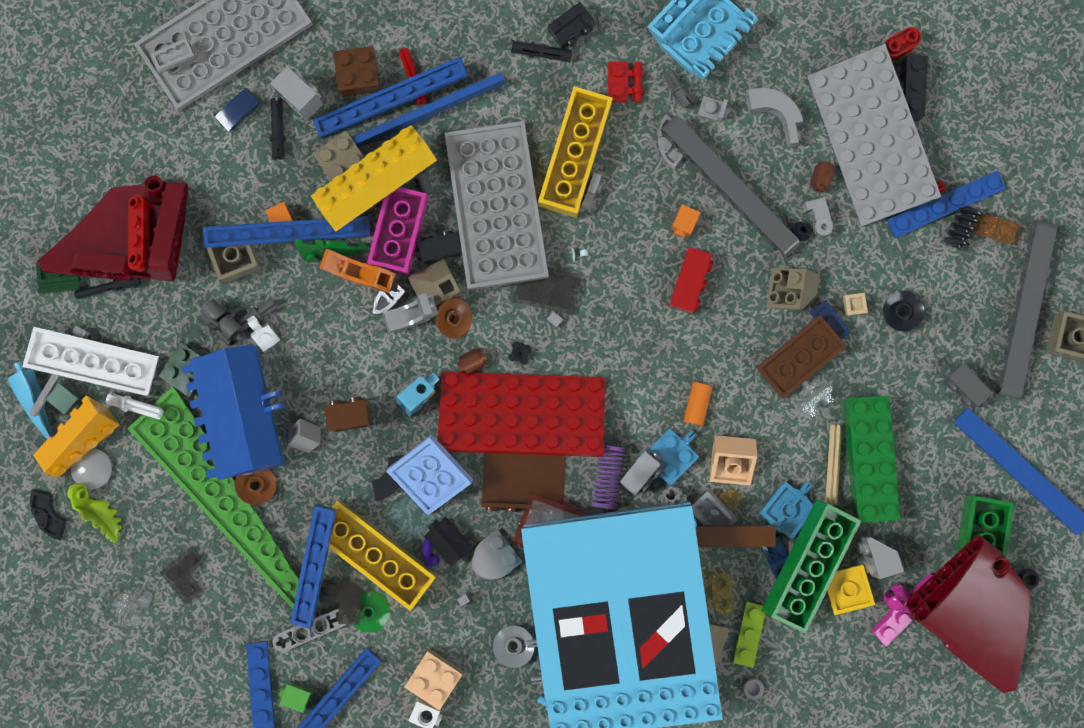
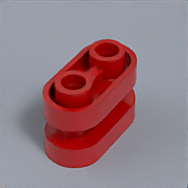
(902, 43)

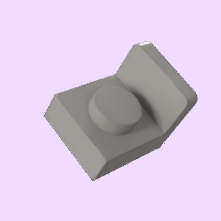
(713, 109)

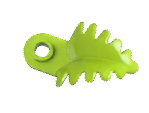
(95, 510)

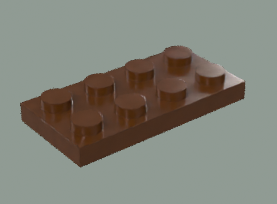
(801, 356)

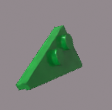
(316, 250)

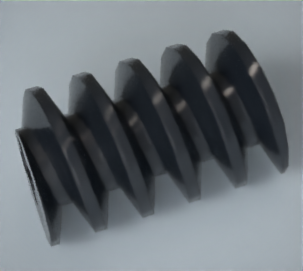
(963, 227)

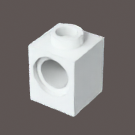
(416, 716)

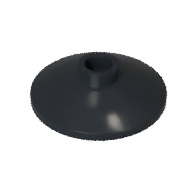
(913, 311)

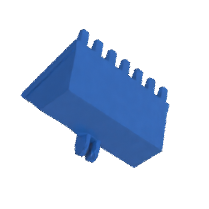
(235, 412)

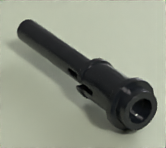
(116, 284)

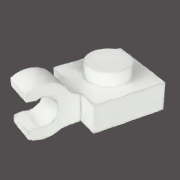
(262, 335)

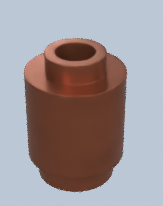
(822, 176)
(472, 361)

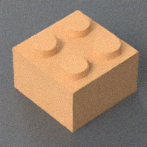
(434, 679)

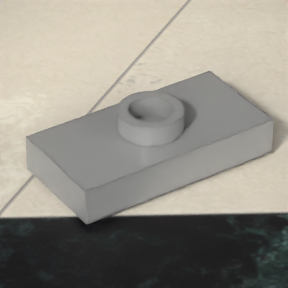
(173, 55)

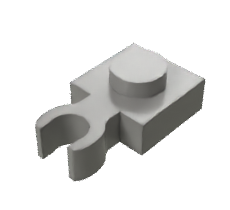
(594, 187)

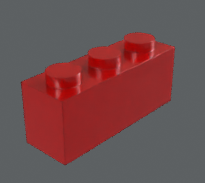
(691, 281)

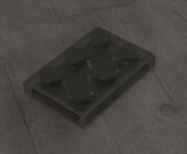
(554, 293)

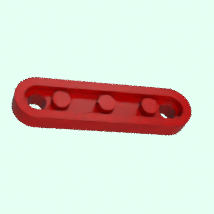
(138, 233)

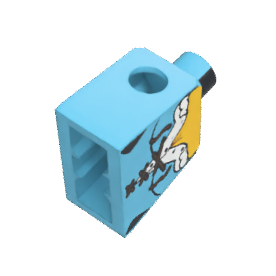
(411, 400)

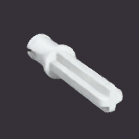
(127, 403)

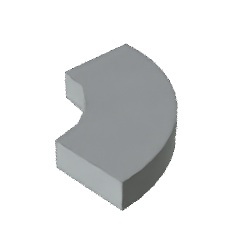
(667, 150)

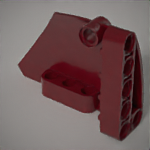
(100, 240)
(978, 612)

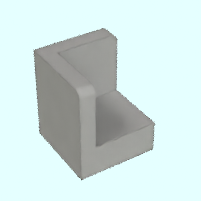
(304, 435)

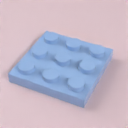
(429, 475)

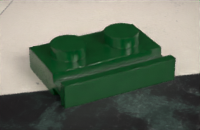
(56, 282)

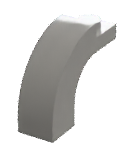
(781, 106)
(410, 315)

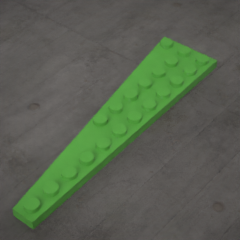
(177, 448)

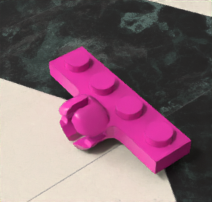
(898, 616)

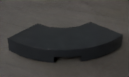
(385, 485)
(45, 515)

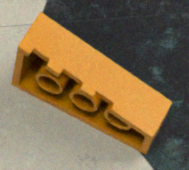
(76, 437)

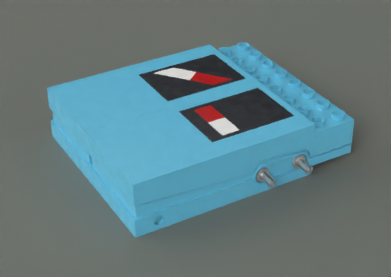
(621, 619)

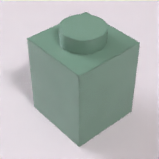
(64, 399)

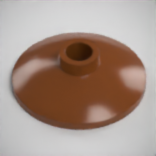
(461, 318)
(265, 481)

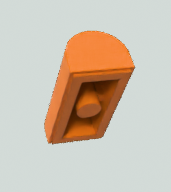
(697, 404)

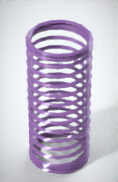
(610, 505)

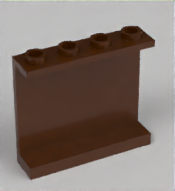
(512, 478)

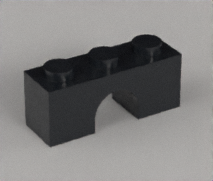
(915, 79)

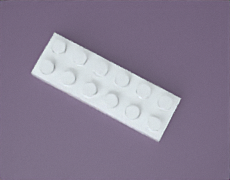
(90, 361)

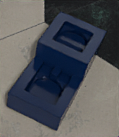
(238, 108)
(776, 556)

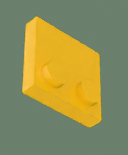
(850, 590)

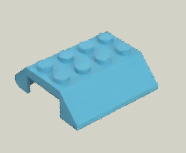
(699, 31)

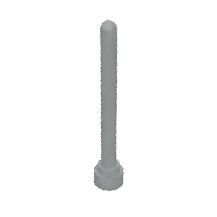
(77, 332)

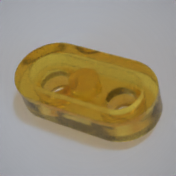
(722, 593)

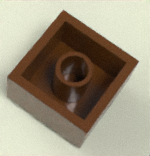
(357, 71)
(349, 415)

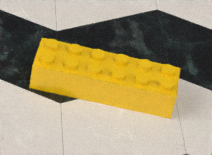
(575, 152)
(373, 178)
(379, 557)

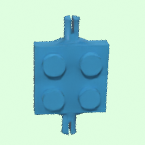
(676, 454)
(788, 509)

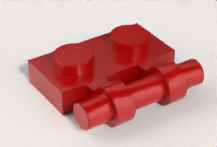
(618, 82)

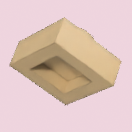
(855, 304)

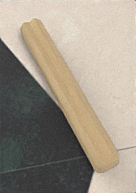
(833, 465)

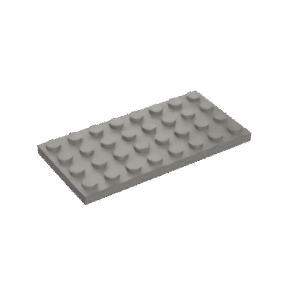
(224, 39)
(874, 136)
(496, 205)

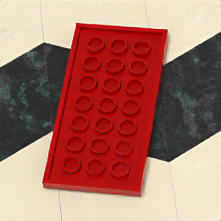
(522, 414)

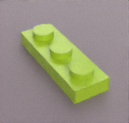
(749, 635)

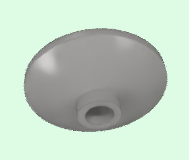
(512, 657)

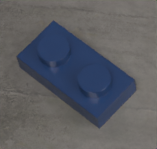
(831, 317)

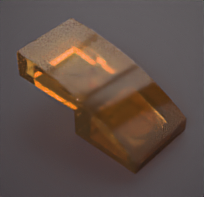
(997, 229)

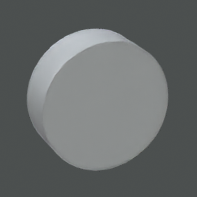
(753, 688)

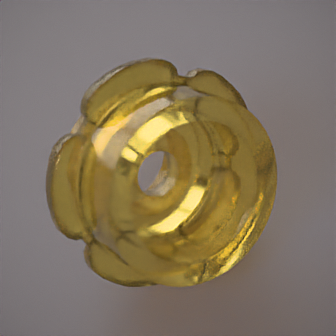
(736, 498)

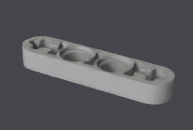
(312, 632)

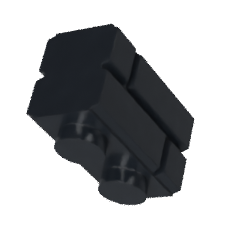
(571, 25)

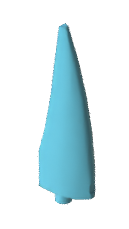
(21, 385)

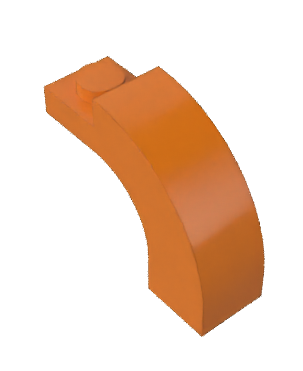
(357, 272)

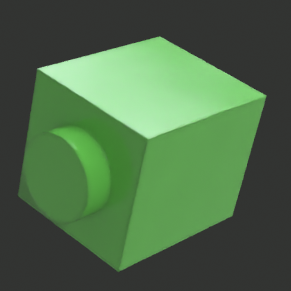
(295, 696)

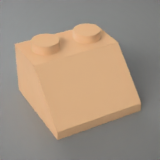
(733, 460)

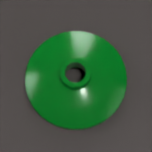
(380, 612)

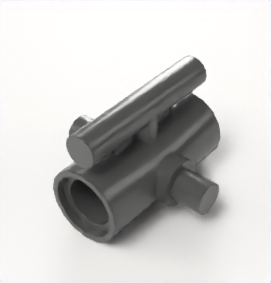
(221, 321)

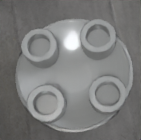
(92, 469)

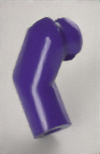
(427, 554)

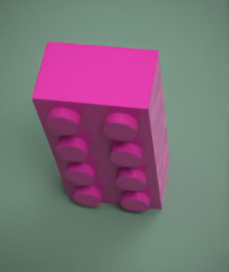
(398, 230)

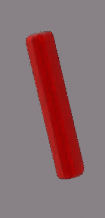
(410, 70)

